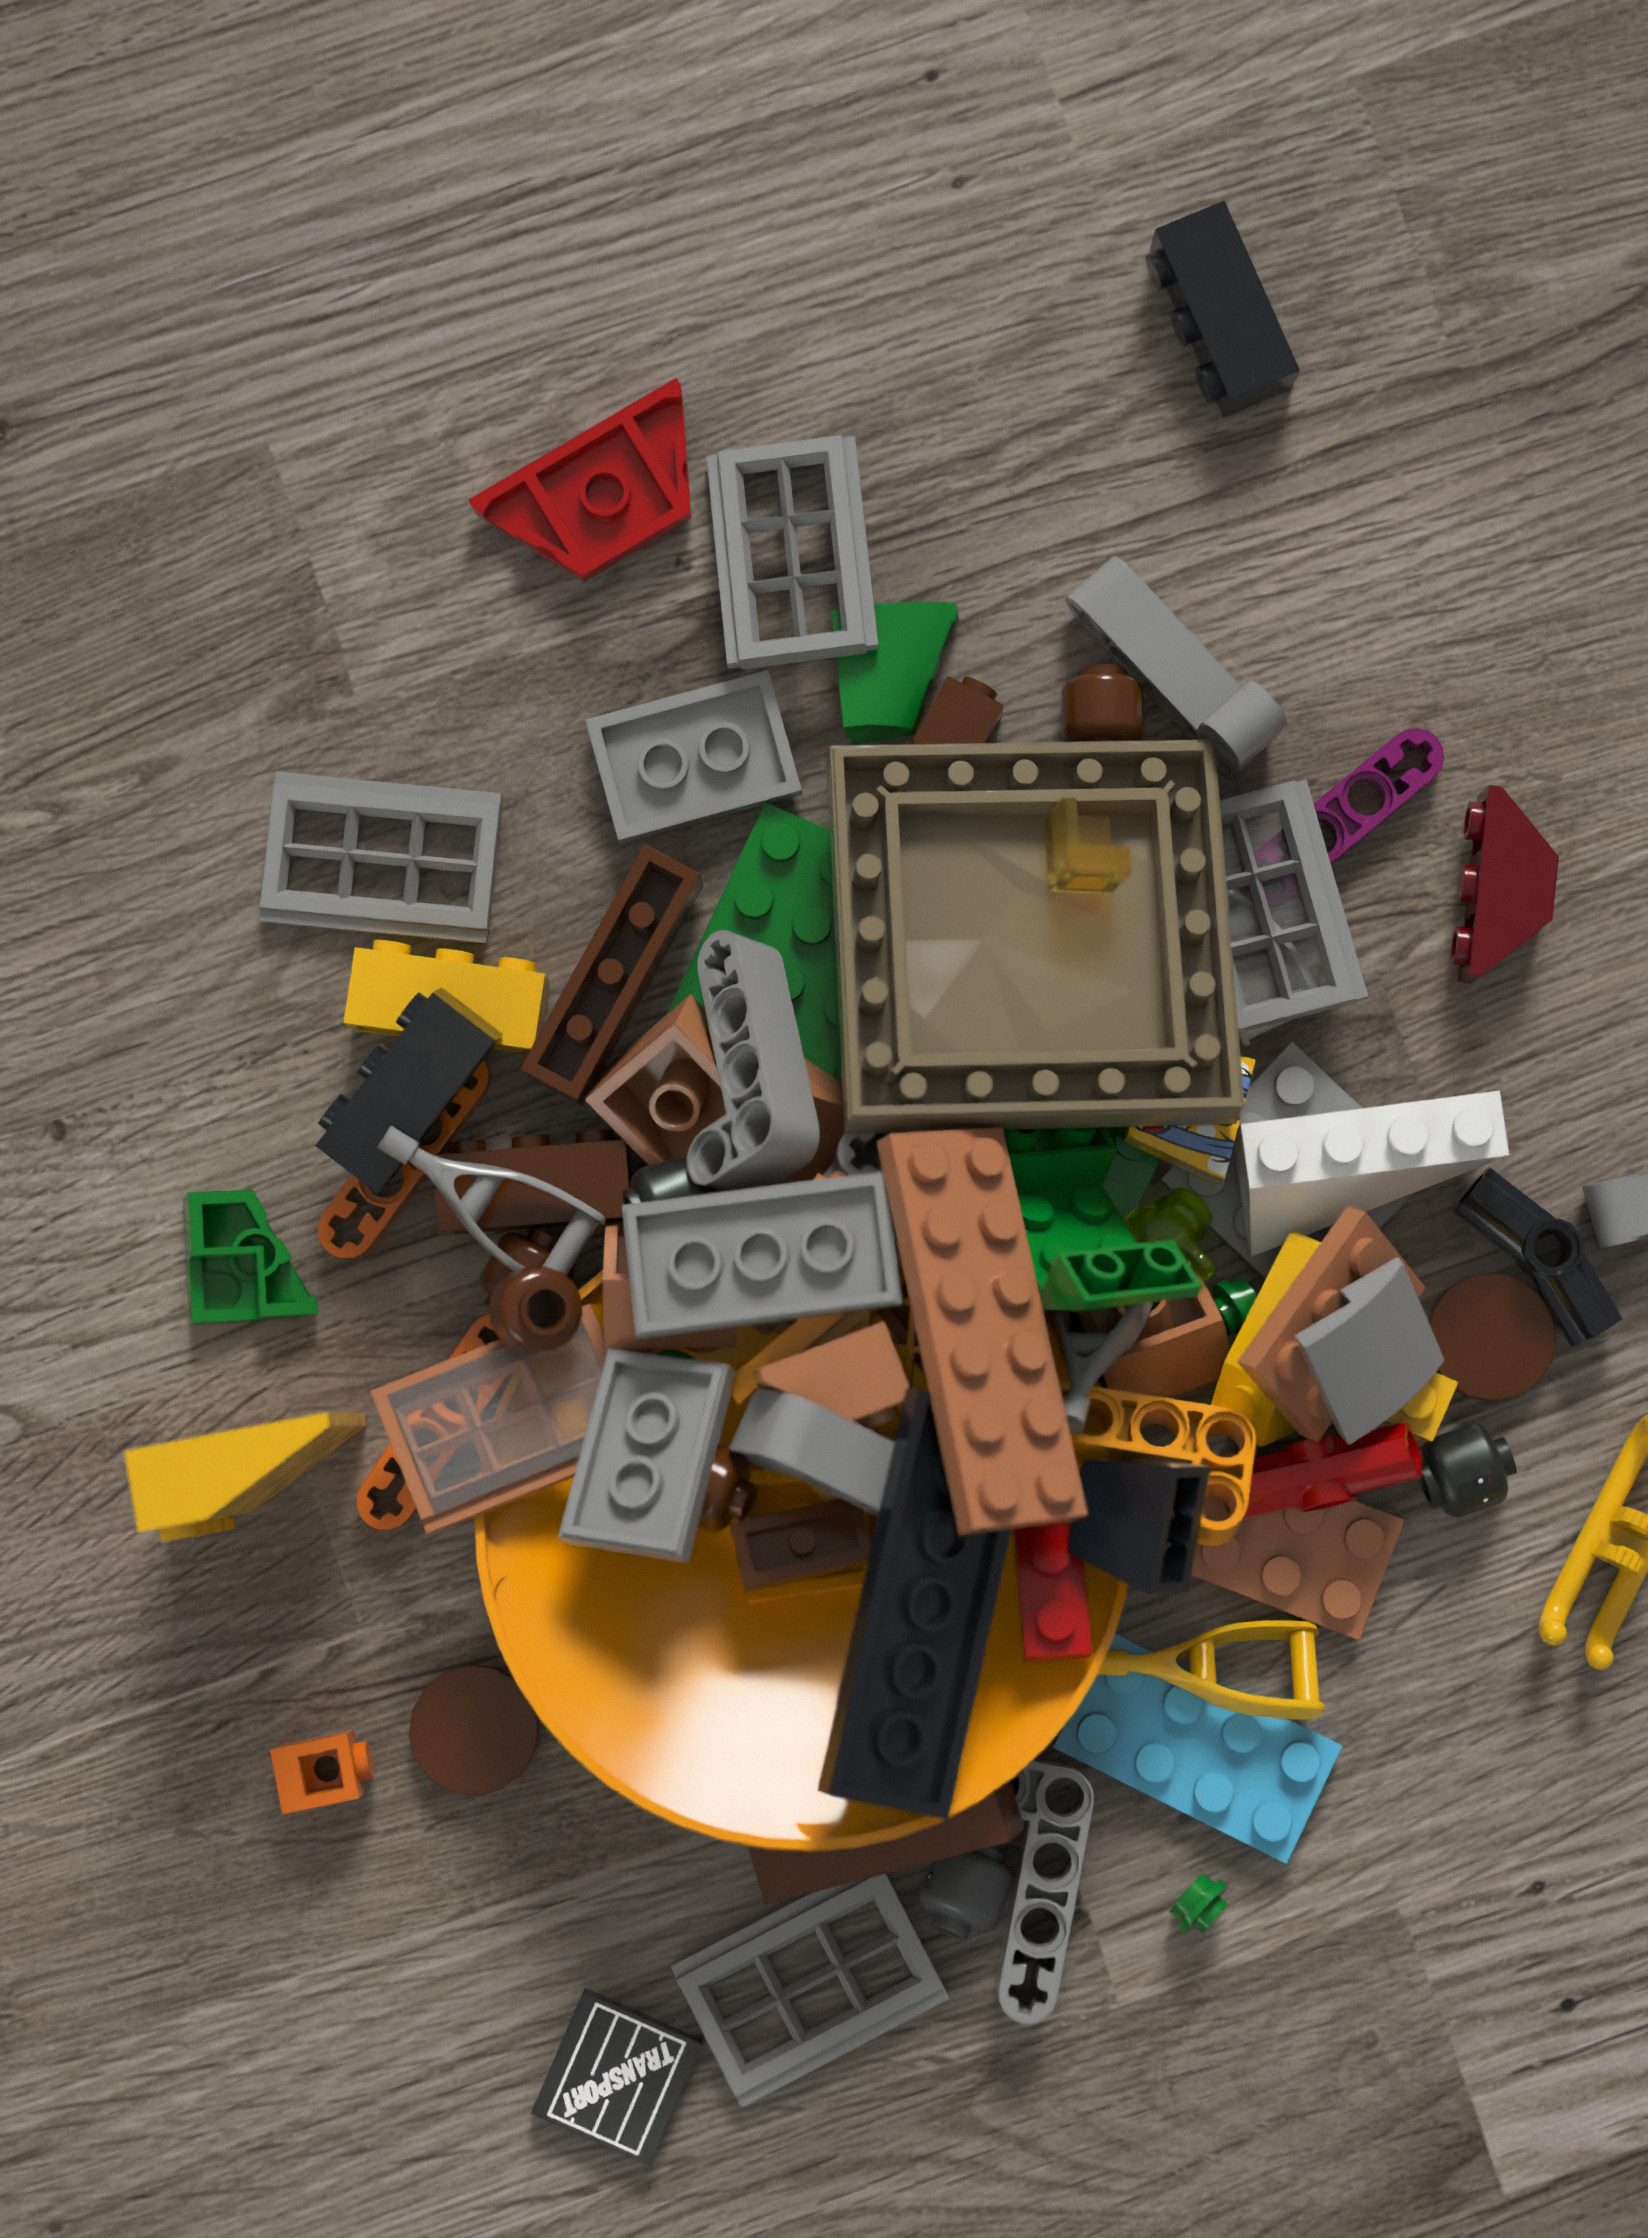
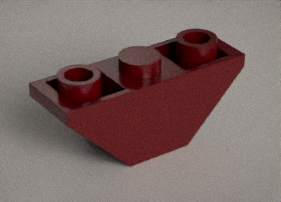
(1505, 886)

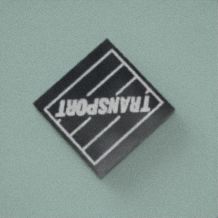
(617, 2077)

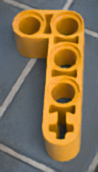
(1190, 1427)

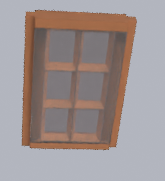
(492, 1424)

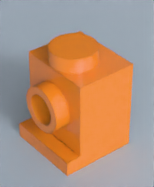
(298, 1776)

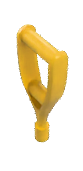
(1202, 1675)

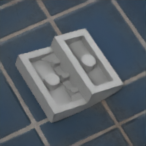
(1371, 1351)

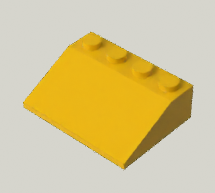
(208, 1479)

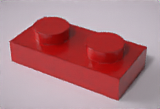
(1051, 1595)

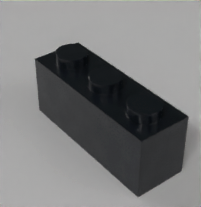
(1221, 310)
(406, 1084)

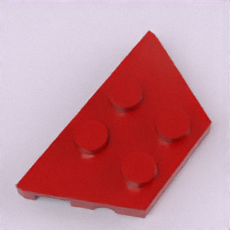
(601, 489)

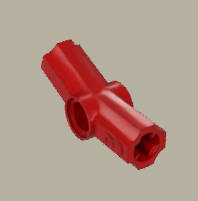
(1332, 1471)

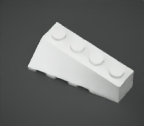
(1313, 1166)

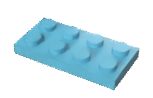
(1214, 1764)

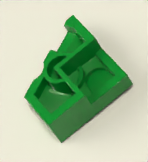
(887, 685)
(238, 1263)

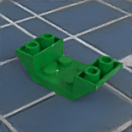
(1076, 1234)

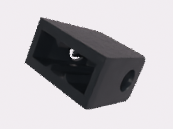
(1141, 1521)

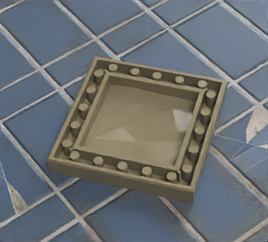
(1019, 1004)

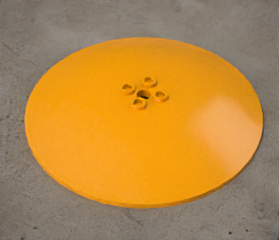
(726, 1697)

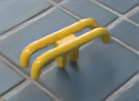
(1614, 1536)

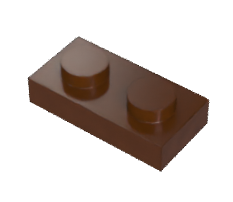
(800, 1543)

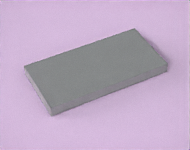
(762, 1255)

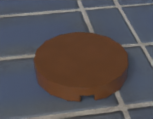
(1493, 1336)
(473, 1730)

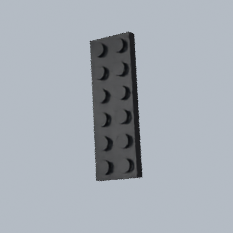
(914, 1636)

